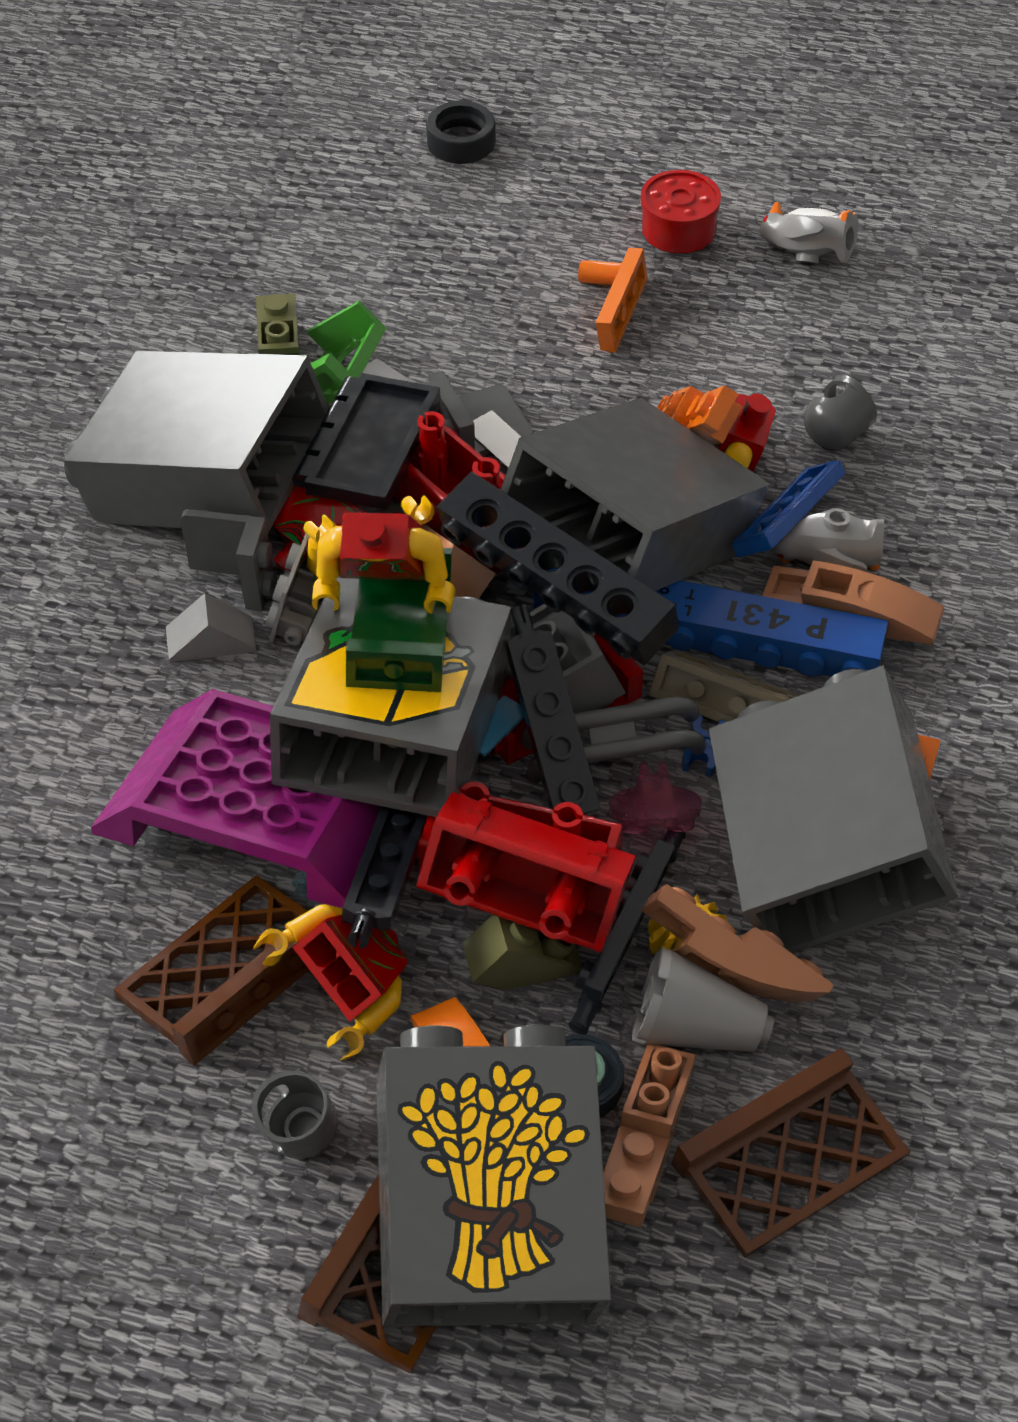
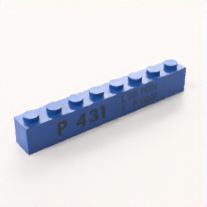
(771, 630)

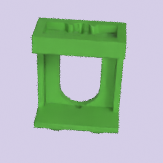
(340, 336)

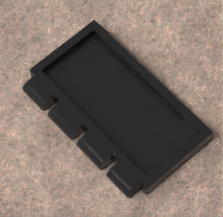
(366, 440)

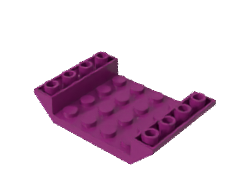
(214, 784)

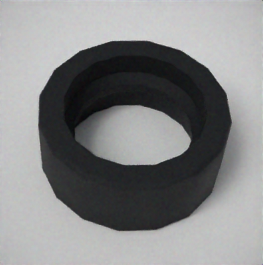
(461, 149)

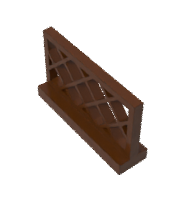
(237, 1000)
(766, 1115)
(334, 1284)

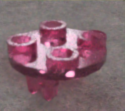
(655, 803)

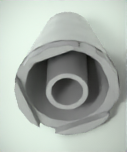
(697, 1009)

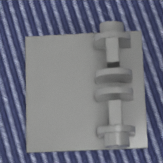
(294, 591)

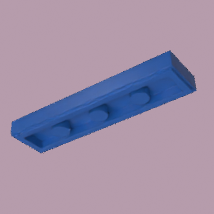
(788, 508)

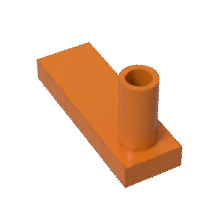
(626, 284)

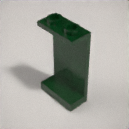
(395, 638)

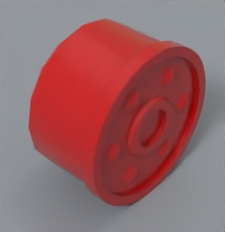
(680, 211)

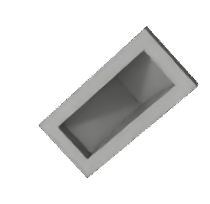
(209, 630)

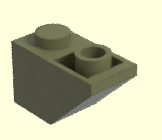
(277, 324)
(517, 956)

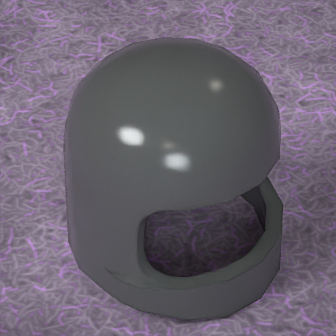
(839, 420)
(304, 1099)

